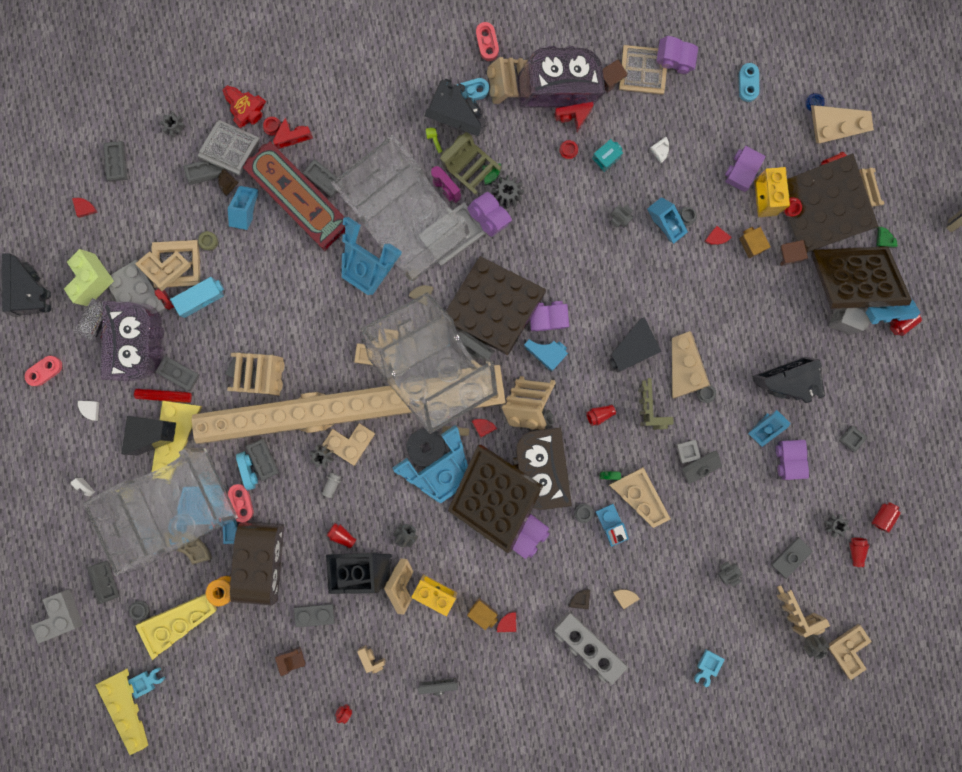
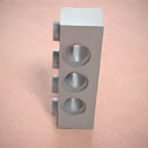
(609, 672)

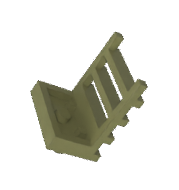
(460, 155)
(649, 420)

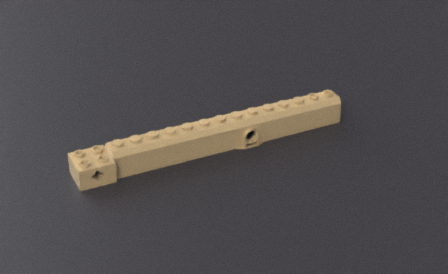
(309, 413)

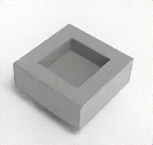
(688, 451)

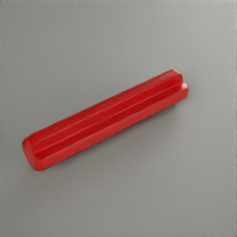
(160, 395)

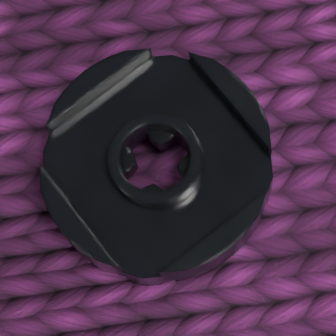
(415, 451)

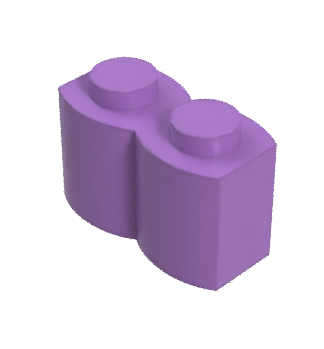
(677, 54)
(744, 169)
(489, 214)
(550, 317)
(792, 460)
(530, 536)

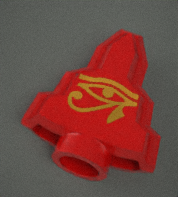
(244, 106)

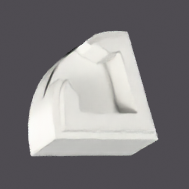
(661, 149)
(89, 409)
(85, 487)

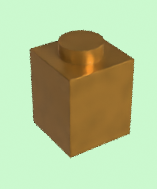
(754, 242)
(483, 614)

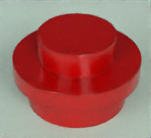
(271, 125)
(568, 149)
(794, 208)
(343, 714)

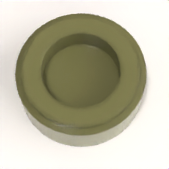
(208, 241)

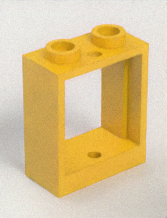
(774, 188)
(436, 599)

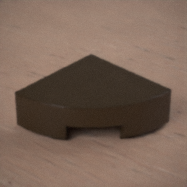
(226, 182)
(581, 599)

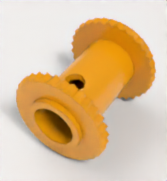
(214, 593)

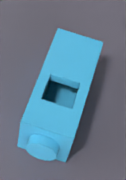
(198, 297)

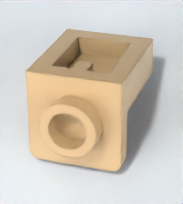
(367, 657)

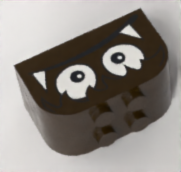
(542, 458)
(256, 563)

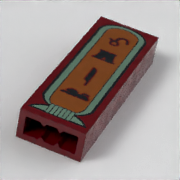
(296, 195)

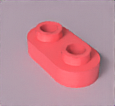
(487, 42)
(42, 371)
(240, 503)

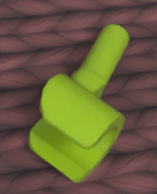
(431, 133)

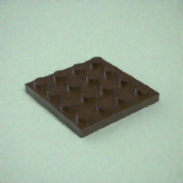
(832, 204)
(860, 277)
(494, 305)
(495, 498)

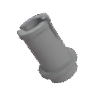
(331, 485)

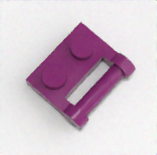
(442, 180)

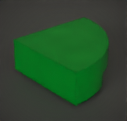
(491, 176)
(885, 238)
(610, 475)

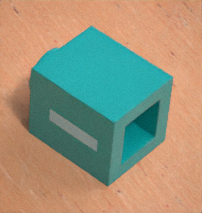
(608, 155)

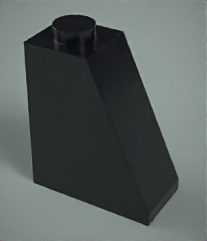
(635, 347)
(146, 435)

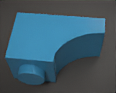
(242, 207)
(668, 219)
(549, 355)

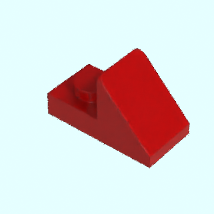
(578, 112)
(286, 137)

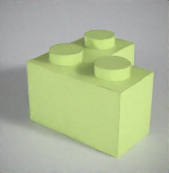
(90, 278)

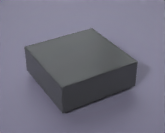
(853, 438)

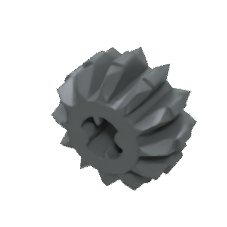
(509, 185)

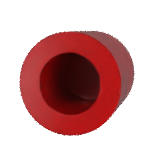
(904, 326)
(886, 517)

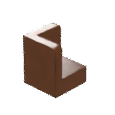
(613, 74)
(793, 253)
(290, 660)

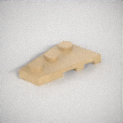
(837, 123)
(687, 366)
(641, 495)

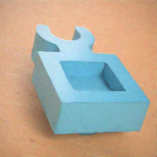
(710, 665)
(144, 683)

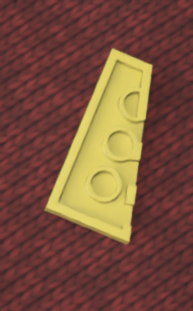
(182, 416)
(169, 626)
(119, 702)

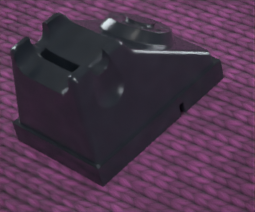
(456, 108)
(21, 288)
(795, 379)
(357, 572)

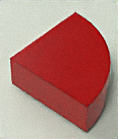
(83, 207)
(717, 237)
(165, 298)
(483, 426)
(507, 623)

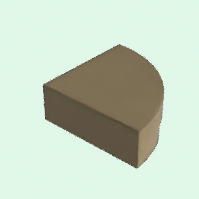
(418, 291)
(462, 431)

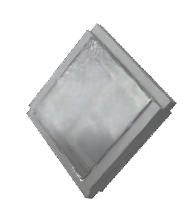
(228, 147)

